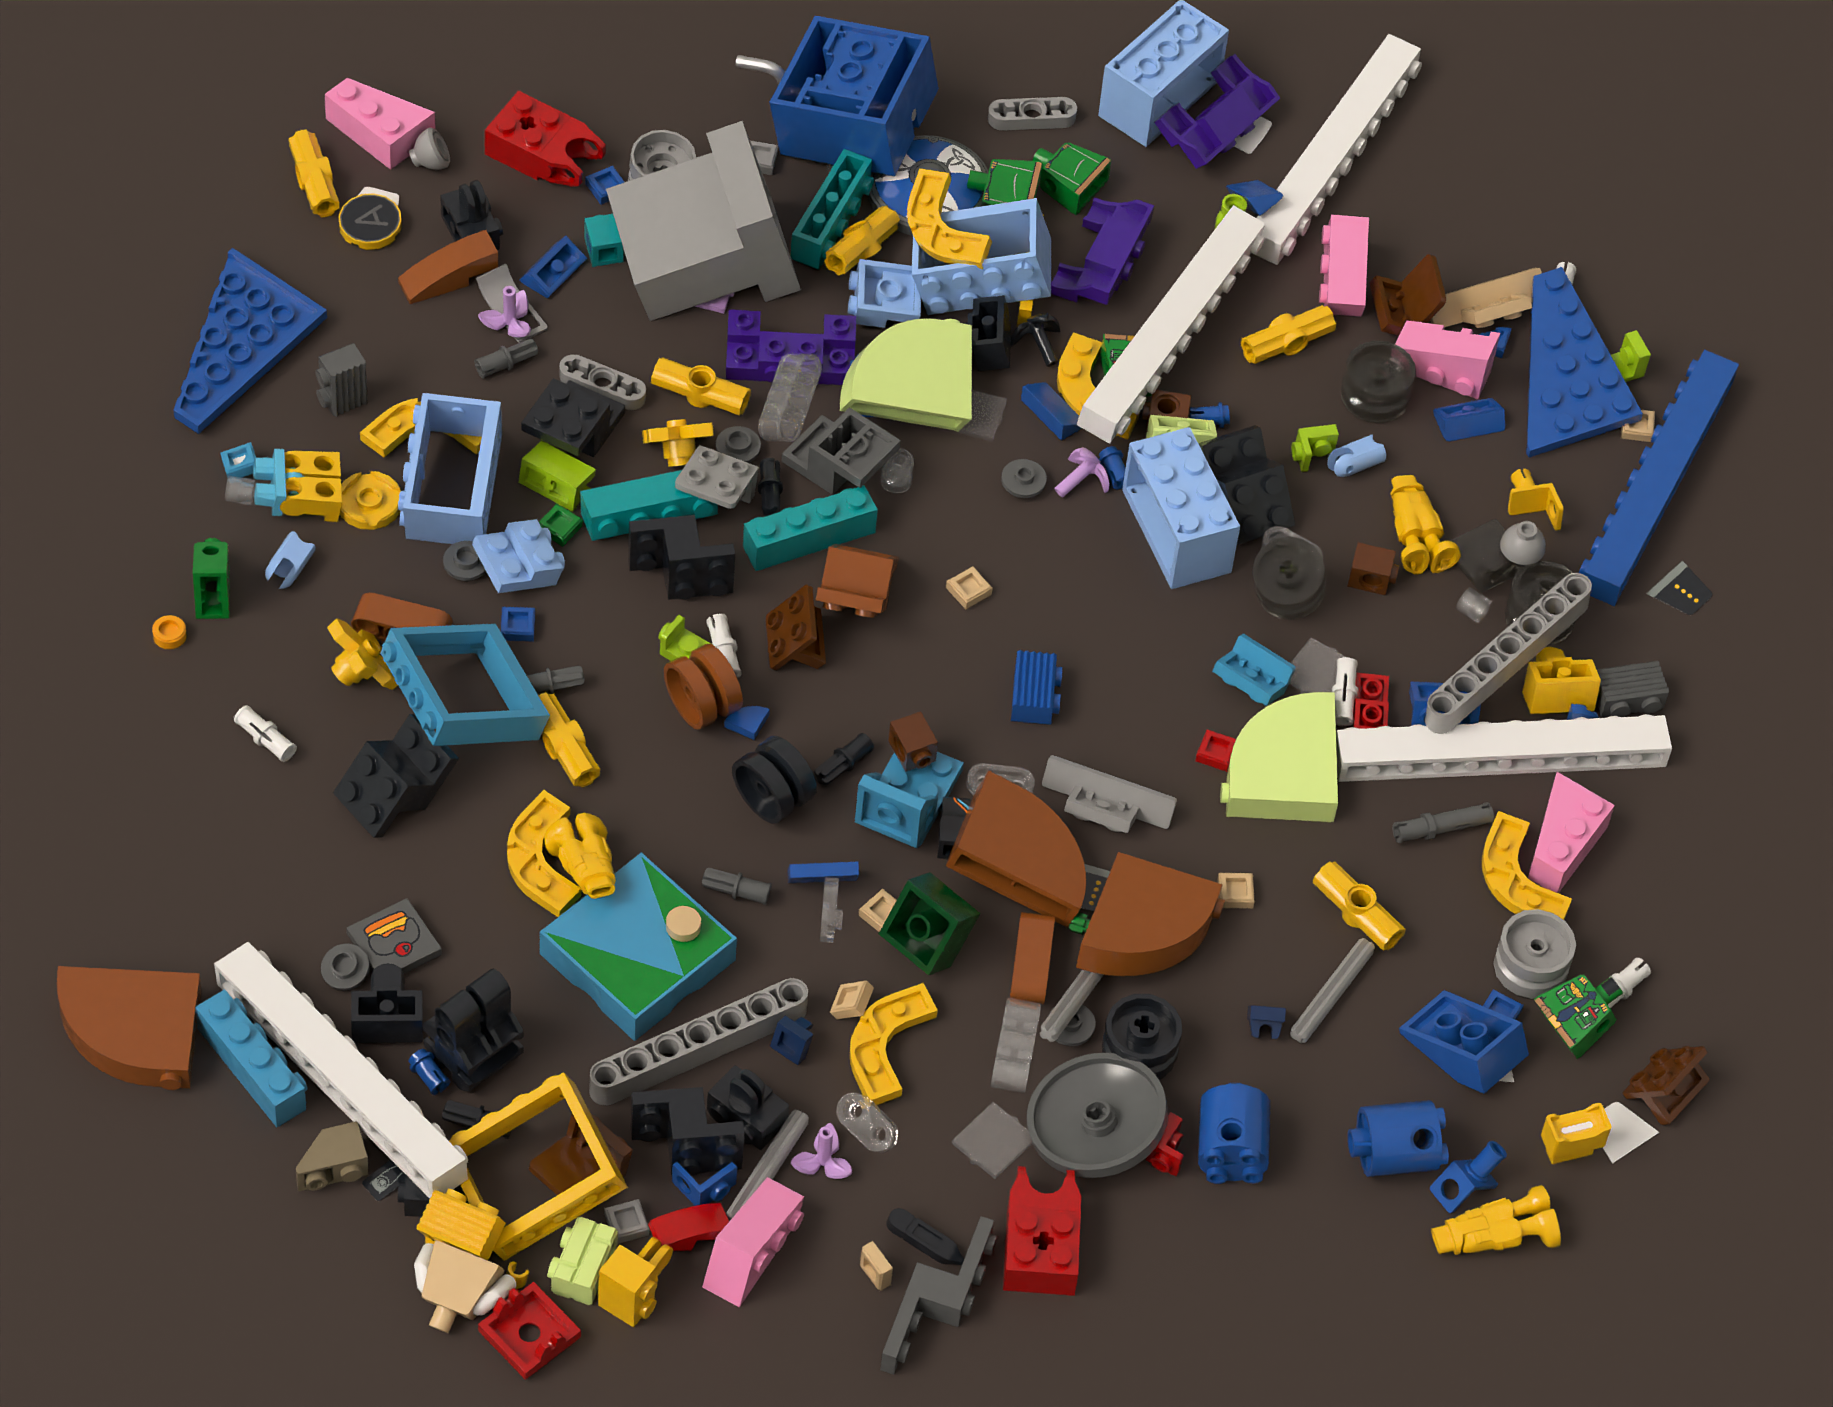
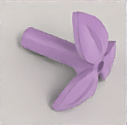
(514, 307)
(1088, 465)
(826, 1144)

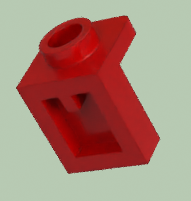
(1165, 1156)

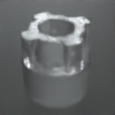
(240, 490)
(1473, 605)

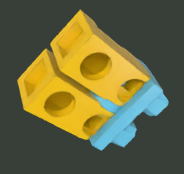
(300, 483)

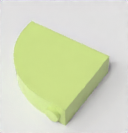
(914, 375)
(1286, 762)

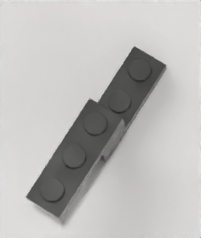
(938, 1295)

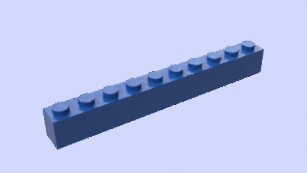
(1659, 475)

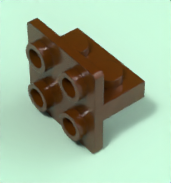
(796, 631)
(1669, 1081)

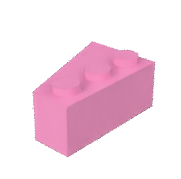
(377, 120)
(1344, 265)
(1449, 357)
(1568, 832)
(752, 1240)

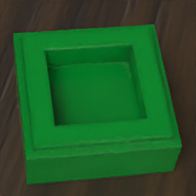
(561, 524)

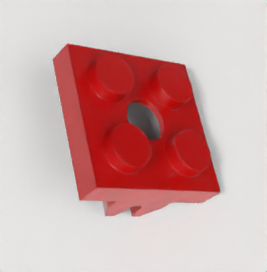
(525, 1308)

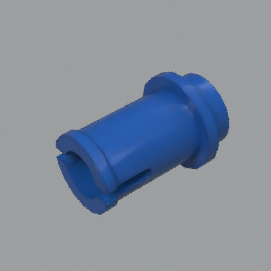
(1218, 413)
(1112, 461)
(425, 1066)

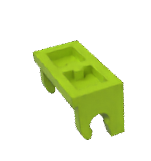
(555, 475)

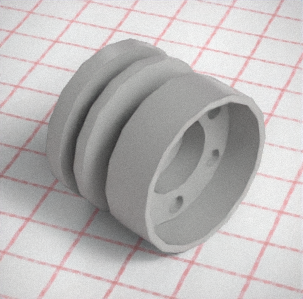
(658, 151)

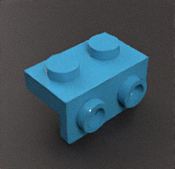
(1255, 670)

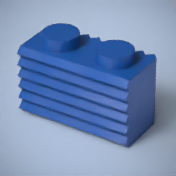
(1034, 687)

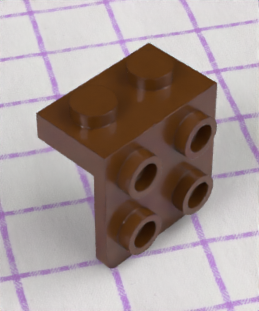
(1412, 299)
(572, 1159)

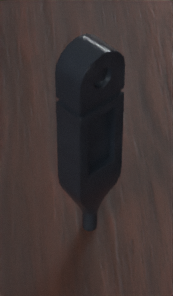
(924, 1237)

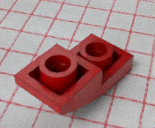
(1372, 701)
(686, 1226)

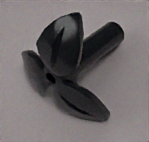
(1037, 326)

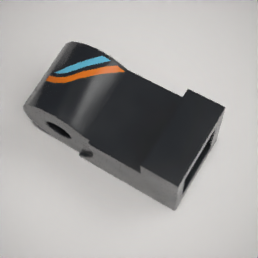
(951, 820)

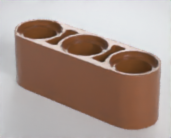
(380, 613)
(1032, 957)

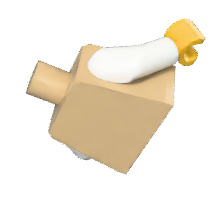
(461, 1282)

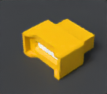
(1575, 1133)

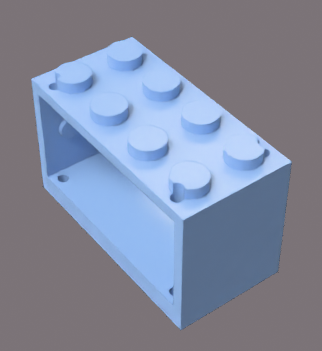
(1160, 69)
(1019, 277)
(452, 416)
(1180, 508)

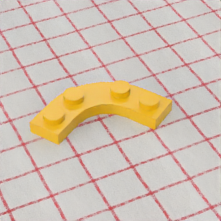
(932, 233)
(1074, 374)
(396, 425)
(527, 861)
(1504, 874)
(875, 1031)

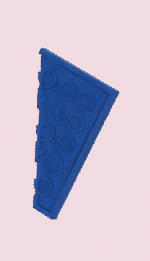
(246, 333)
(1571, 374)

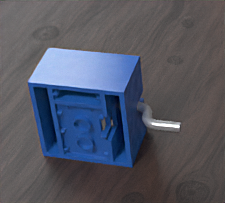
(851, 92)

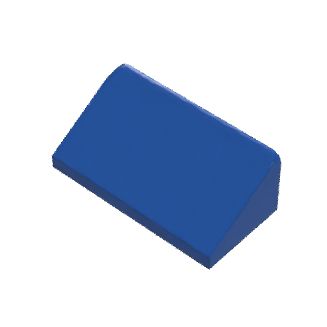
(1257, 194)
(553, 267)
(1050, 409)
(1470, 419)

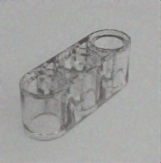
(790, 397)
(1016, 1045)

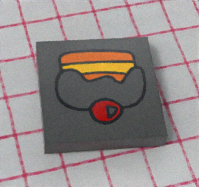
(395, 937)

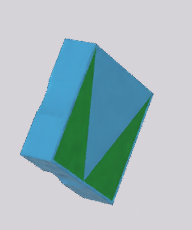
(623, 954)

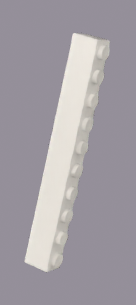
(1336, 145)
(1171, 324)
(1503, 748)
(342, 1071)

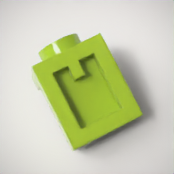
(1633, 357)
(1313, 442)
(678, 641)

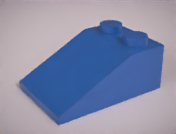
(1467, 1040)

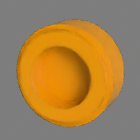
(169, 632)

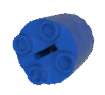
(1234, 1133)
(1386, 1138)

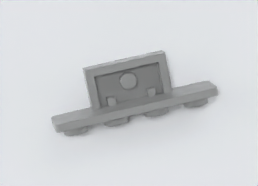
(1107, 798)

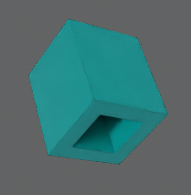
(603, 240)

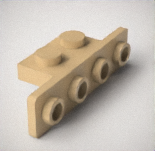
(1488, 301)

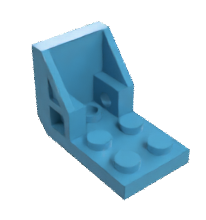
(906, 802)

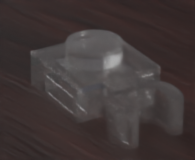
(831, 916)

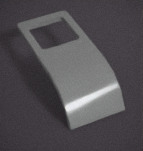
(492, 285)

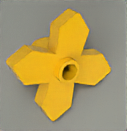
(678, 439)
(360, 656)

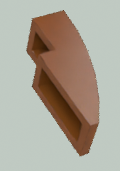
(449, 267)

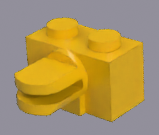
(1560, 681)
(630, 1281)

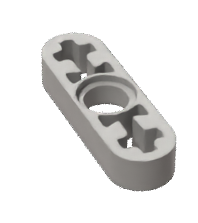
(1023, 122)
(597, 370)

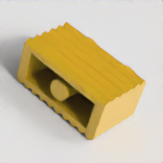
(461, 1224)

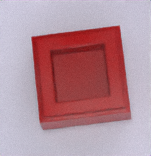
(1215, 750)

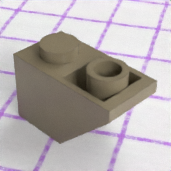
(332, 1158)

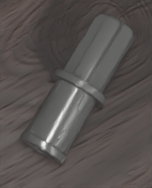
(505, 358)
(557, 679)
(736, 885)

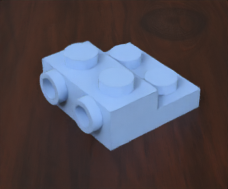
(883, 293)
(520, 557)

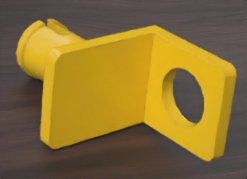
(1530, 498)

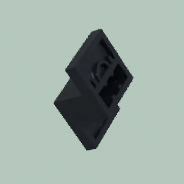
(573, 418)
(1250, 482)
(676, 549)
(394, 777)
(683, 1121)

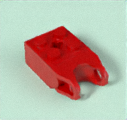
(540, 140)
(1042, 1237)

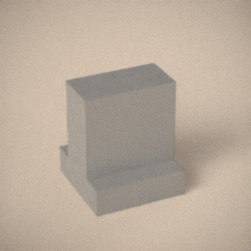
(703, 229)

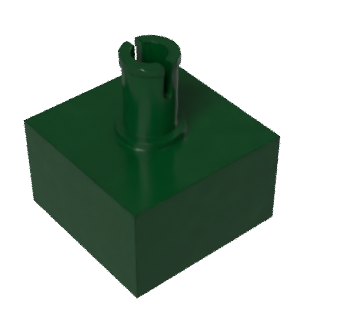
(929, 923)

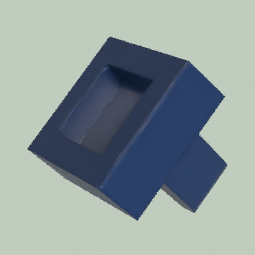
(1263, 1015)
(792, 1038)

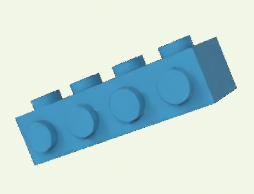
(251, 1058)

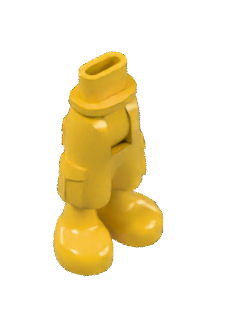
(1418, 523)
(584, 859)
(1495, 1226)

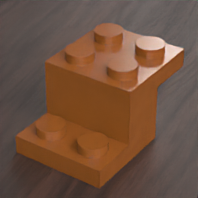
(856, 580)

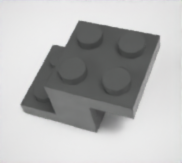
(841, 451)

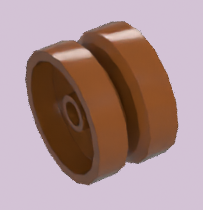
(703, 686)

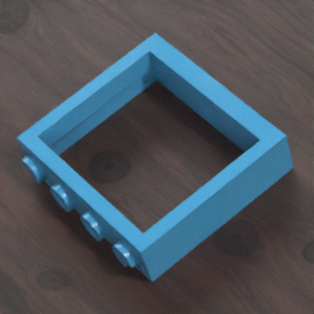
(526, 711)

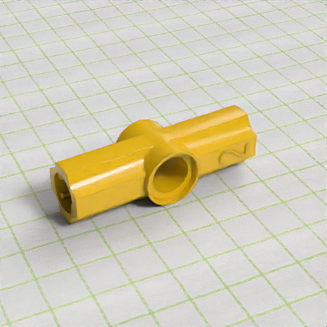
(314, 173)
(862, 240)
(1288, 334)
(700, 386)
(567, 744)
(1370, 918)

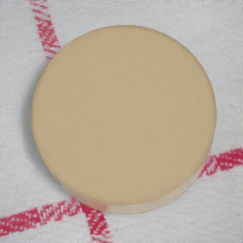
(683, 923)

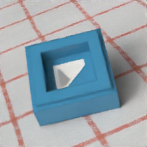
(239, 460)

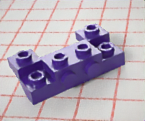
(1226, 118)
(1112, 253)
(757, 353)

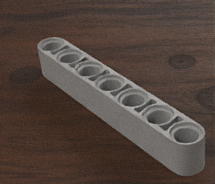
(1504, 665)
(690, 1054)

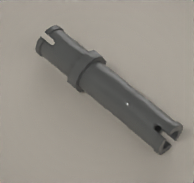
(1431, 825)

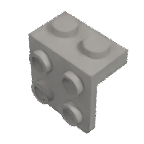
(718, 478)

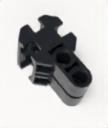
(475, 1031)

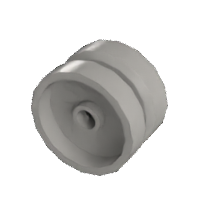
(1534, 953)

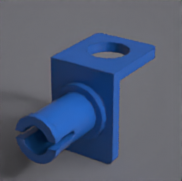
(1469, 1175)

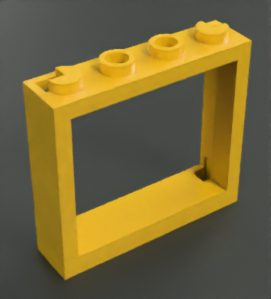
(569, 1203)

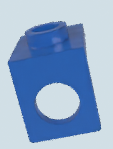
(712, 1189)

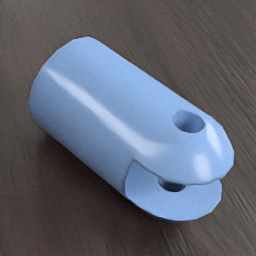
(1356, 456)
(290, 559)

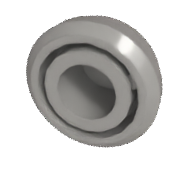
(430, 150)
(1523, 543)

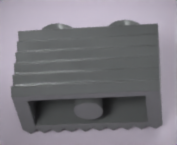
(342, 379)
(1631, 689)

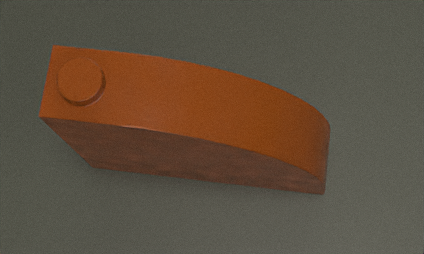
(1020, 850)
(1147, 918)
(132, 1022)

